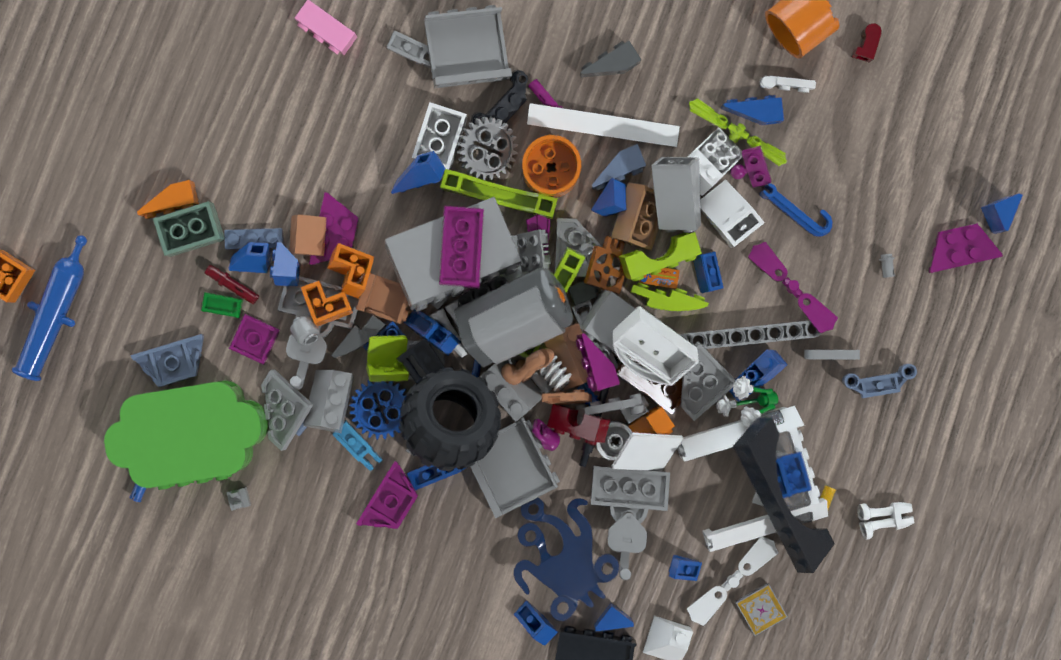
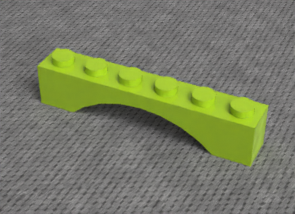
(505, 196)
(565, 274)

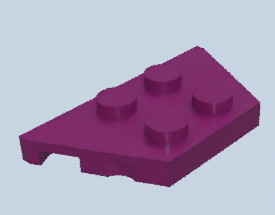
(340, 227)
(962, 247)
(390, 500)

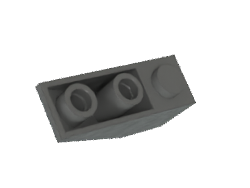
(616, 62)

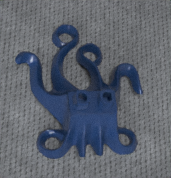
(571, 571)

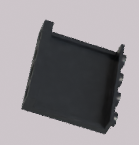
(593, 646)

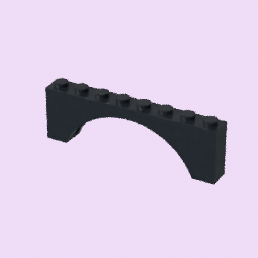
(758, 456)

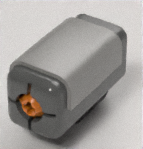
(512, 316)

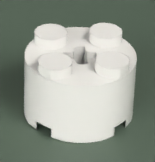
(615, 429)

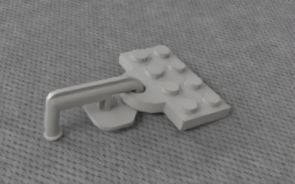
(294, 303)
(629, 492)

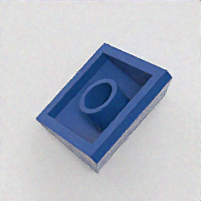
(1001, 213)

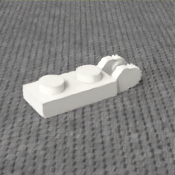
(786, 83)

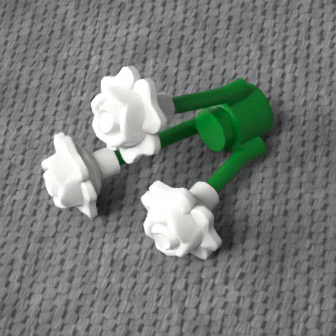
(742, 388)

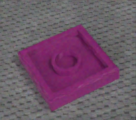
(254, 339)

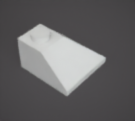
(667, 639)

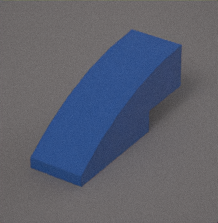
(432, 331)

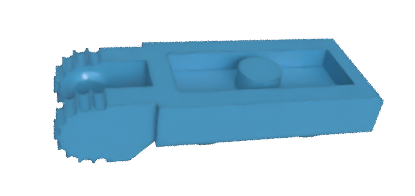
(356, 445)

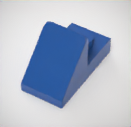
(684, 568)

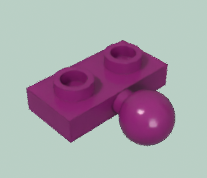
(755, 167)

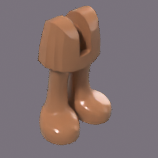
(526, 368)

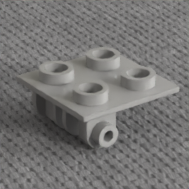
(532, 251)

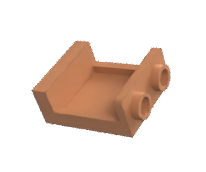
(384, 299)

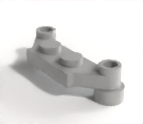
(634, 403)

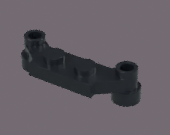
(509, 102)

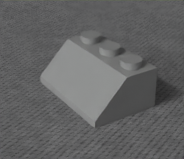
(514, 398)
(329, 399)

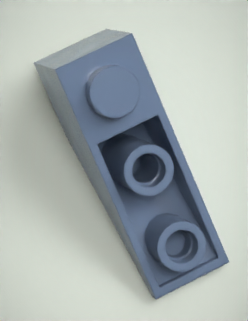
(624, 163)

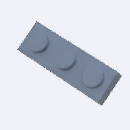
(239, 238)

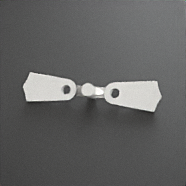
(708, 604)

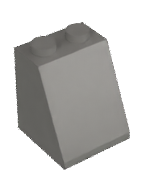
(604, 317)

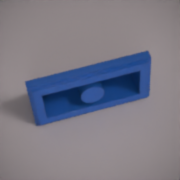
(708, 272)

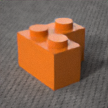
(355, 267)
(13, 277)
(322, 308)
(653, 422)

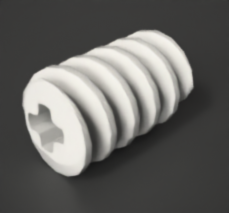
(555, 375)

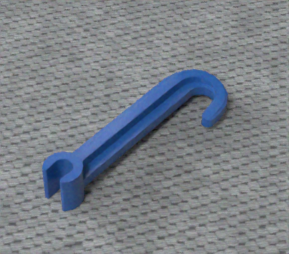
(796, 214)

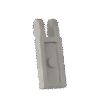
(408, 48)

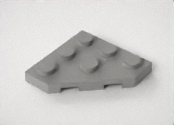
(573, 235)
(704, 384)
(283, 408)

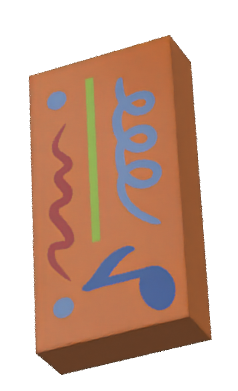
(666, 278)

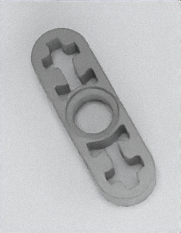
(832, 354)

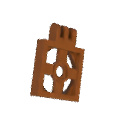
(612, 249)

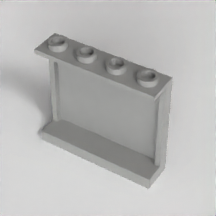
(466, 46)
(514, 469)

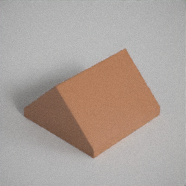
(307, 235)

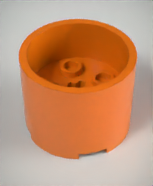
(801, 24)
(551, 151)

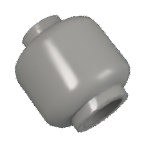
(304, 330)

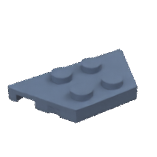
(172, 361)

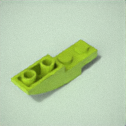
(675, 301)

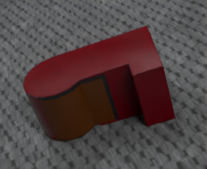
(870, 40)

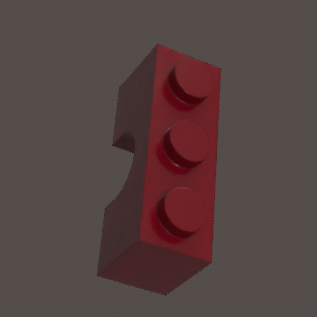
(592, 428)

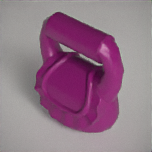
(549, 439)

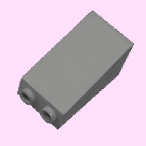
(677, 193)

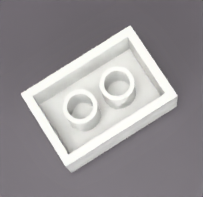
(440, 133)

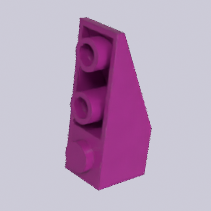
(599, 368)

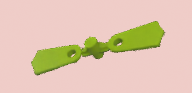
(737, 132)

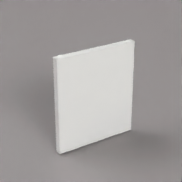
(647, 452)

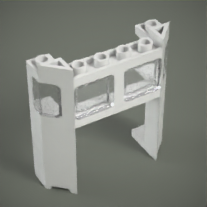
(803, 506)

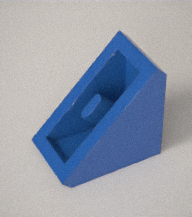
(611, 199)
(613, 619)

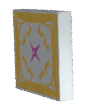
(761, 609)

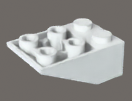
(716, 158)
(730, 213)

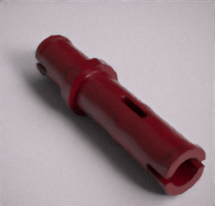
(225, 280)

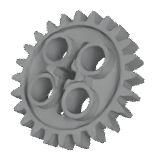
(494, 131)

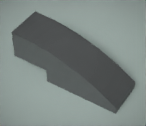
(359, 337)

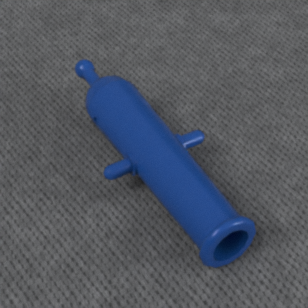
(51, 313)

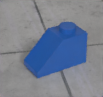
(535, 623)

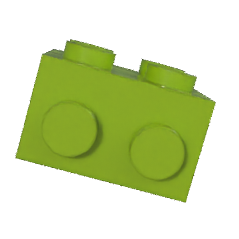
(382, 358)

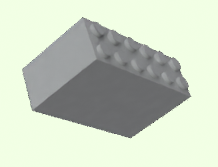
(418, 257)

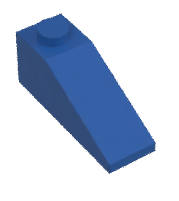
(427, 475)

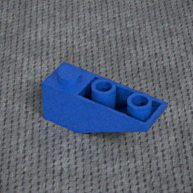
(762, 111)
(422, 171)
(762, 369)

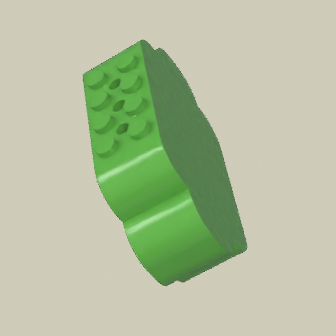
(186, 434)

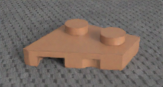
(565, 398)

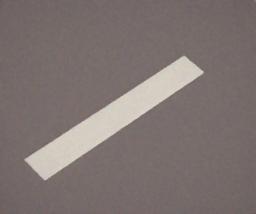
(603, 125)

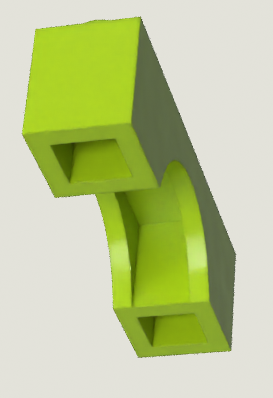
(682, 247)

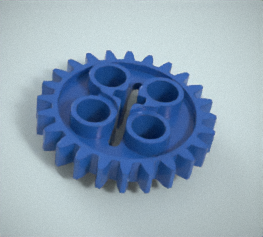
(364, 414)

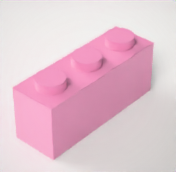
(325, 28)

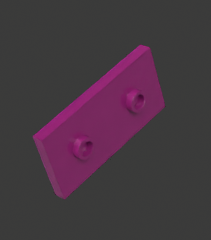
(461, 246)

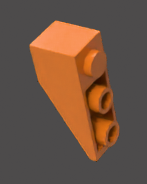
(171, 198)

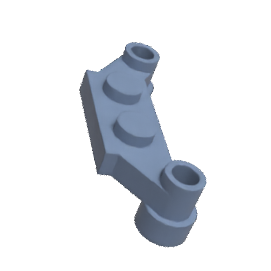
(880, 384)

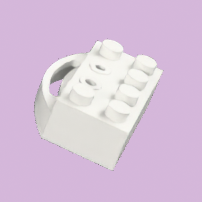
(673, 355)

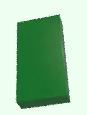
(222, 305)

